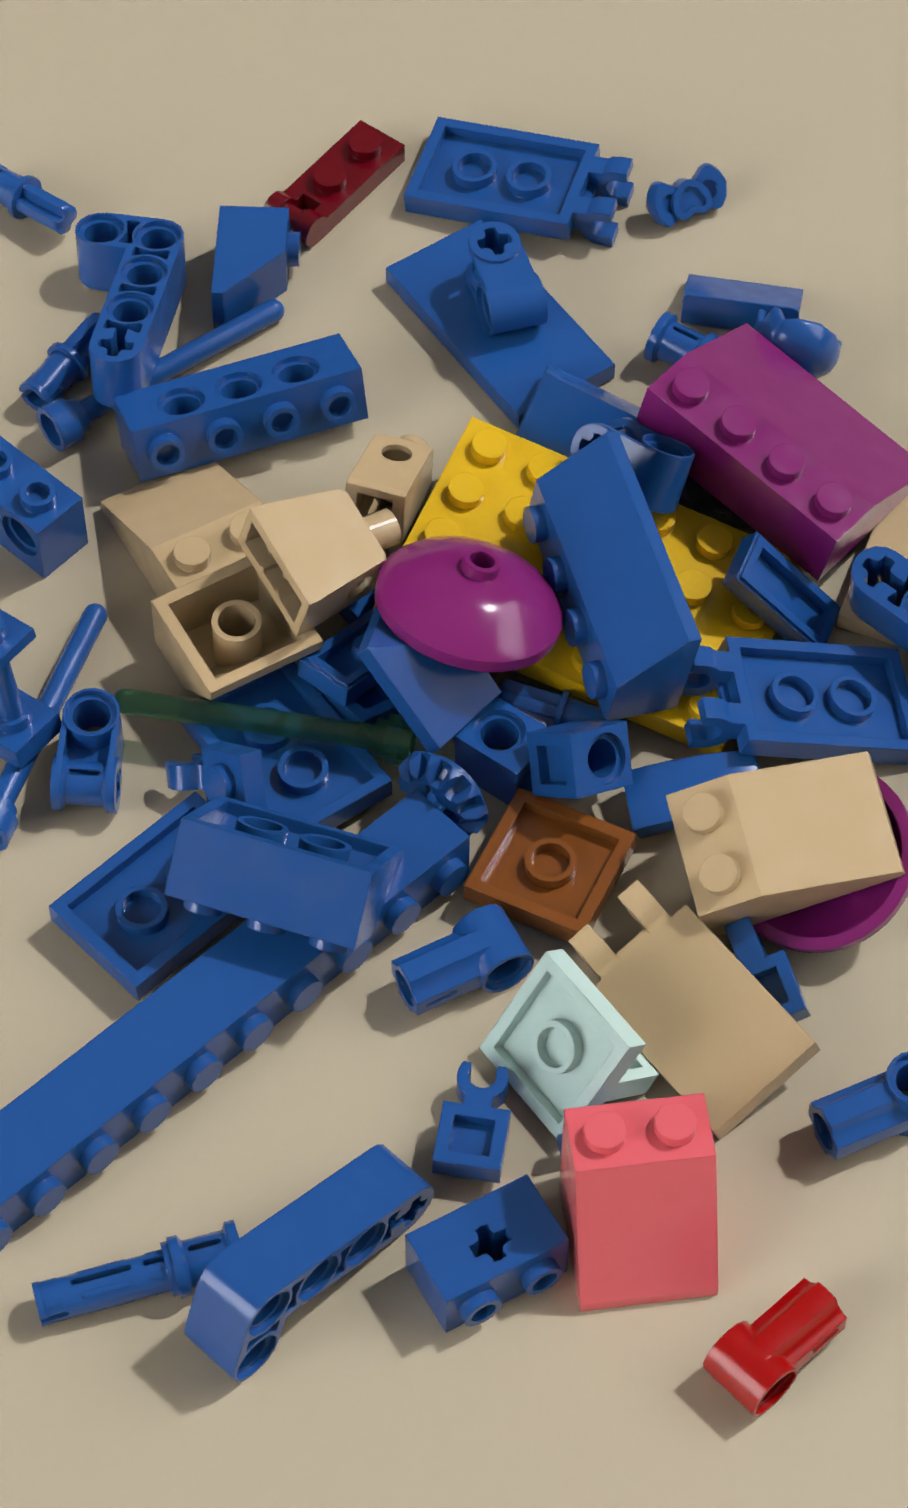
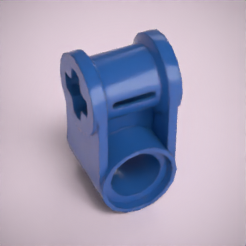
(503, 280)
(656, 459)
(89, 763)

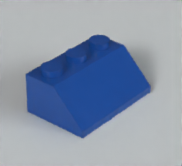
(282, 873)

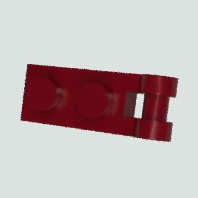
(339, 181)

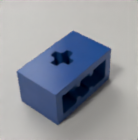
(487, 1254)

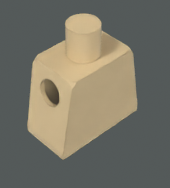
(393, 477)
(317, 553)

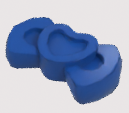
(686, 196)

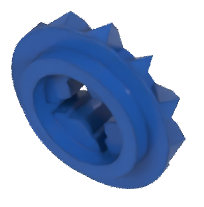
(446, 787)

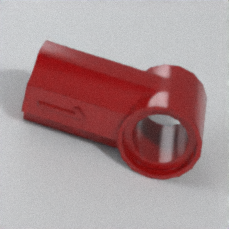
(764, 1358)

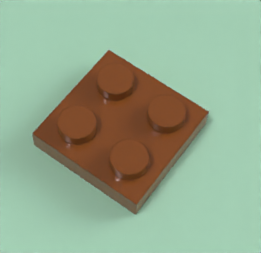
(550, 865)

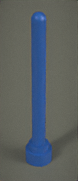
(66, 421)
(54, 696)

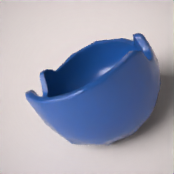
(802, 340)

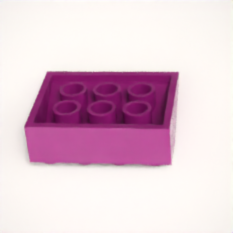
(778, 447)

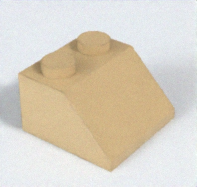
(225, 631)

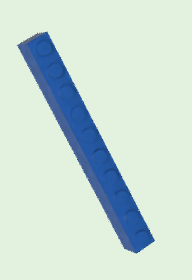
(198, 1024)

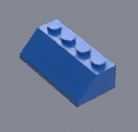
(613, 581)

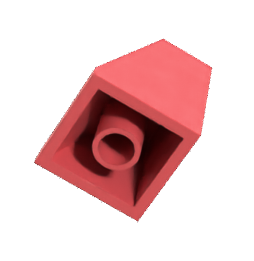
(640, 1201)

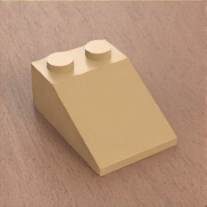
(182, 524)
(783, 838)

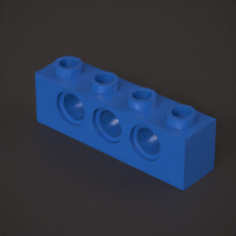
(240, 407)

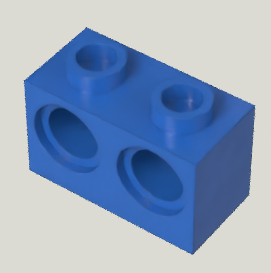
(38, 513)

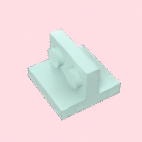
(566, 1044)

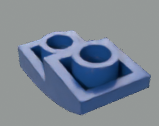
(652, 783)

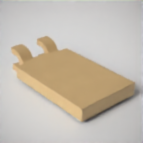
(697, 1010)

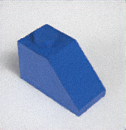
(251, 259)

